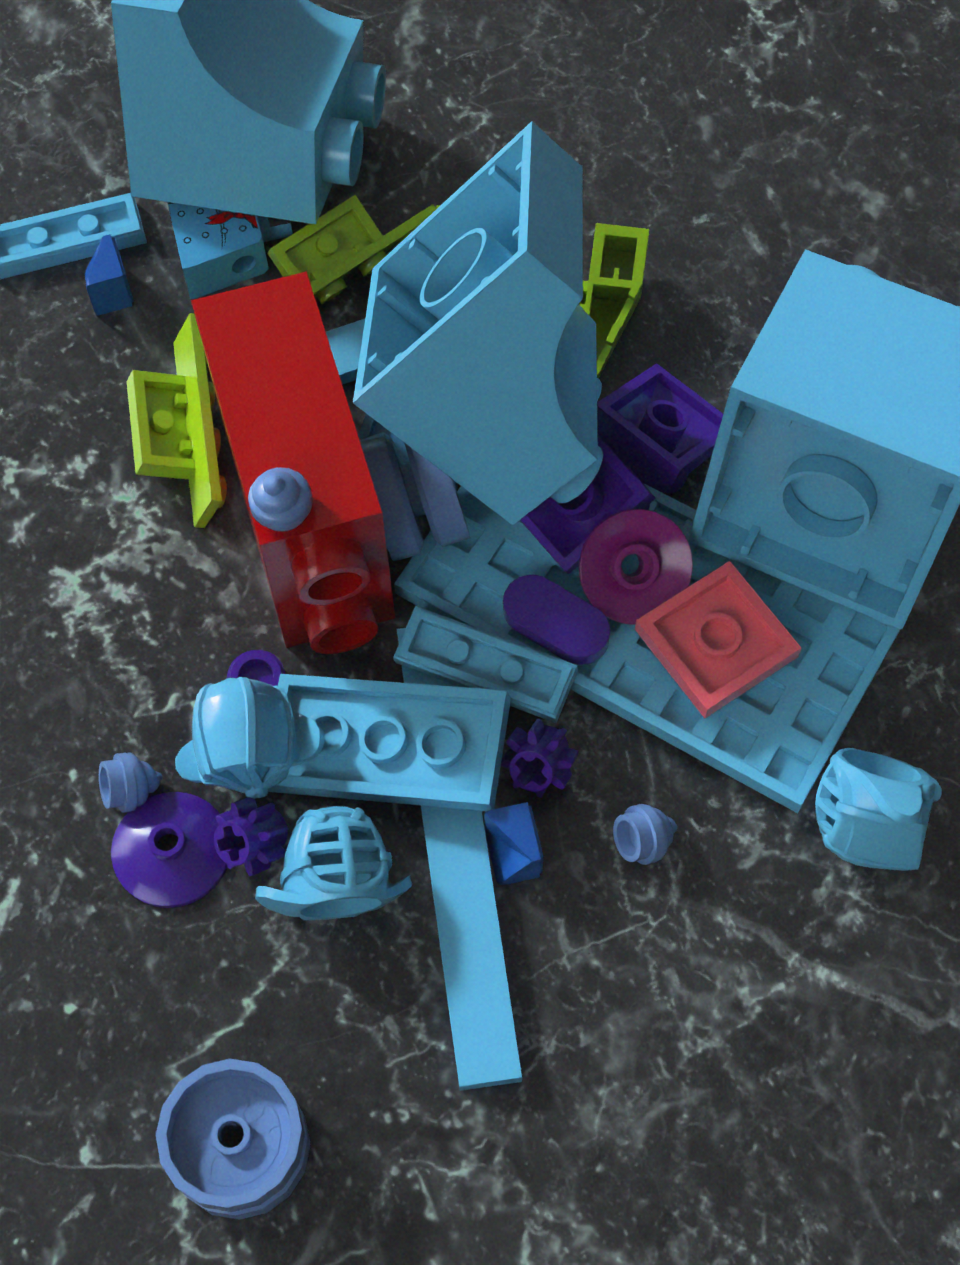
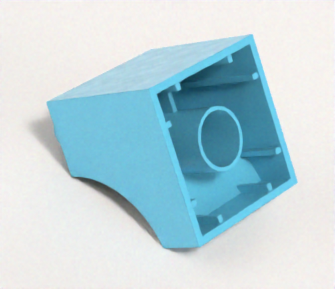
(243, 102)
(482, 334)

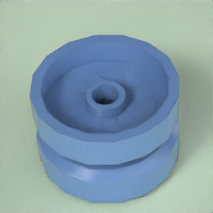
(410, 492)
(205, 1111)

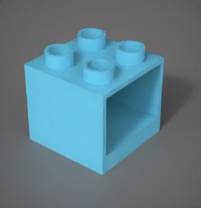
(841, 441)

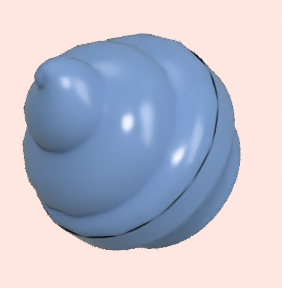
(280, 499)
(126, 782)
(643, 834)

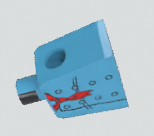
(222, 245)

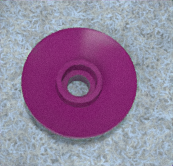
(662, 569)

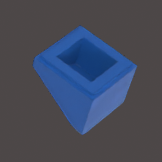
(107, 279)
(513, 843)

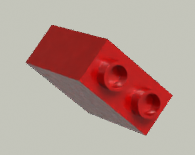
(291, 412)

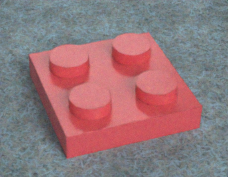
(717, 639)

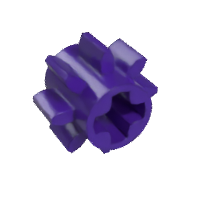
(539, 758)
(250, 836)

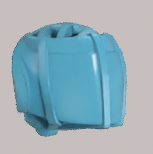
(246, 737)
(875, 809)
(333, 868)

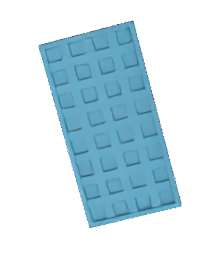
(765, 738)

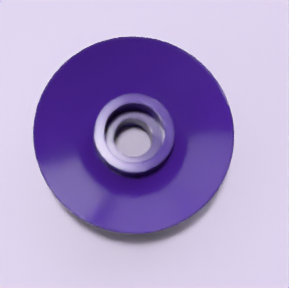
(174, 875)

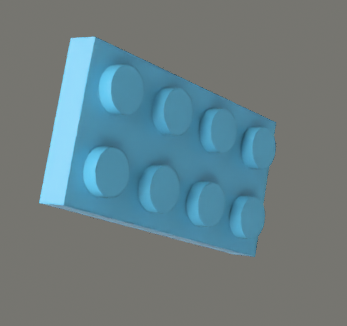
(400, 741)

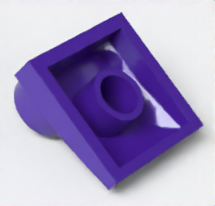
(659, 428)
(566, 526)

